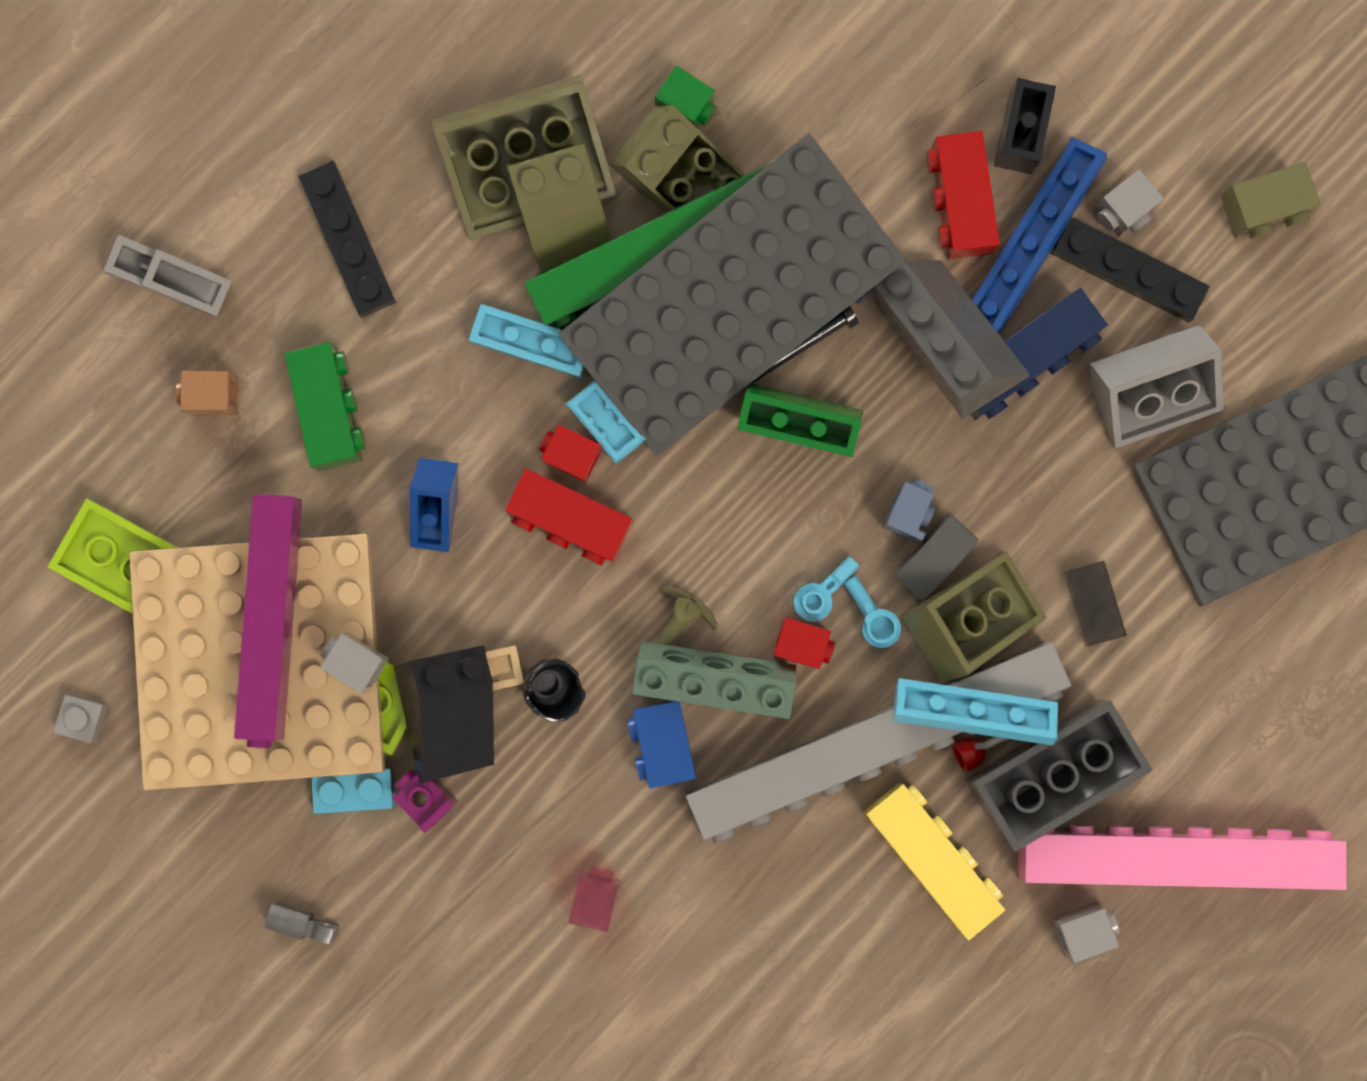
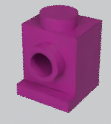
(438, 800)

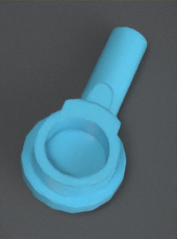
(814, 600)
(880, 626)

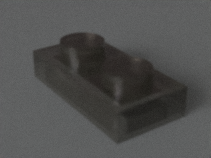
(1095, 603)

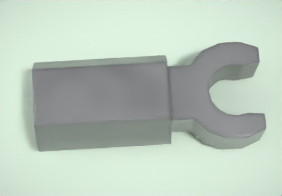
(299, 924)

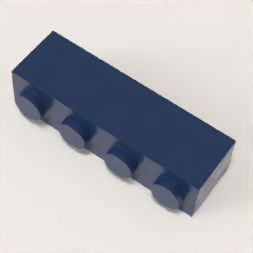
(1047, 343)

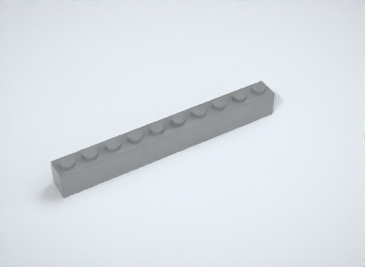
(858, 750)

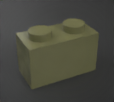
(1271, 200)

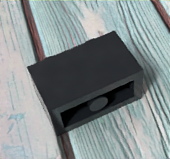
(1024, 126)

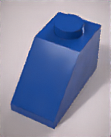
(433, 504)

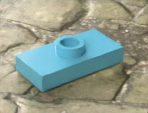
(605, 422)

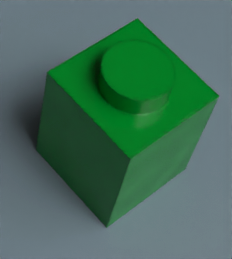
(688, 95)

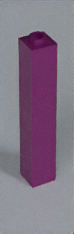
(268, 619)

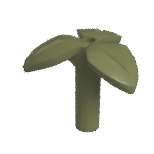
(685, 611)

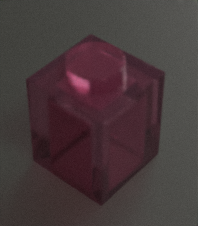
(594, 899)

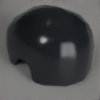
(553, 690)

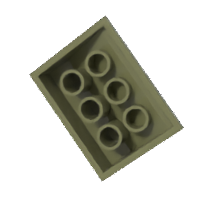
(489, 137)

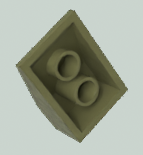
(559, 205)
(974, 618)

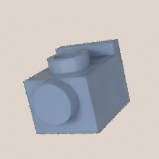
(911, 510)

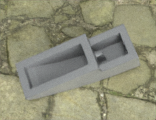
(166, 276)

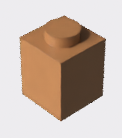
(207, 393)

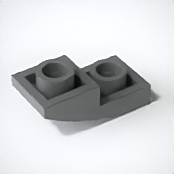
(936, 557)

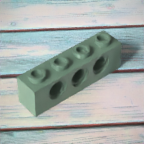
(715, 679)

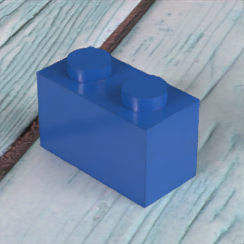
(663, 744)

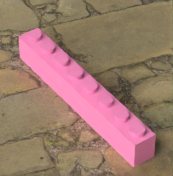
(1185, 859)

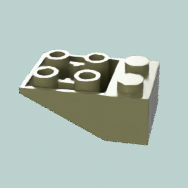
(672, 160)

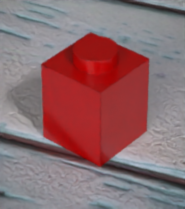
(570, 453)
(803, 644)

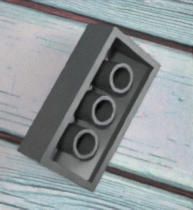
(948, 335)
(1050, 784)

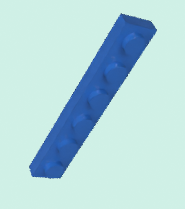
(1038, 232)

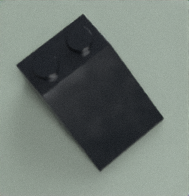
(448, 712)

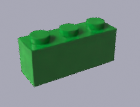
(325, 406)
(800, 420)

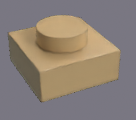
(505, 667)

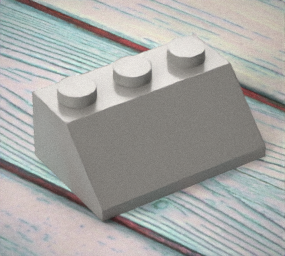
(1158, 385)

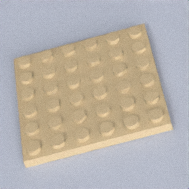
(189, 665)

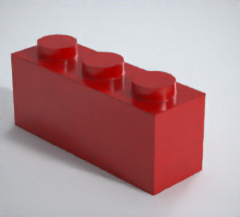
(963, 195)
(568, 517)

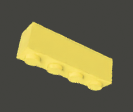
(934, 860)

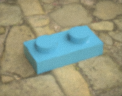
(353, 792)

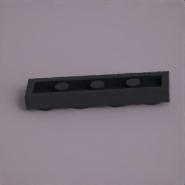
(347, 239)
(1130, 270)

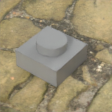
(80, 718)

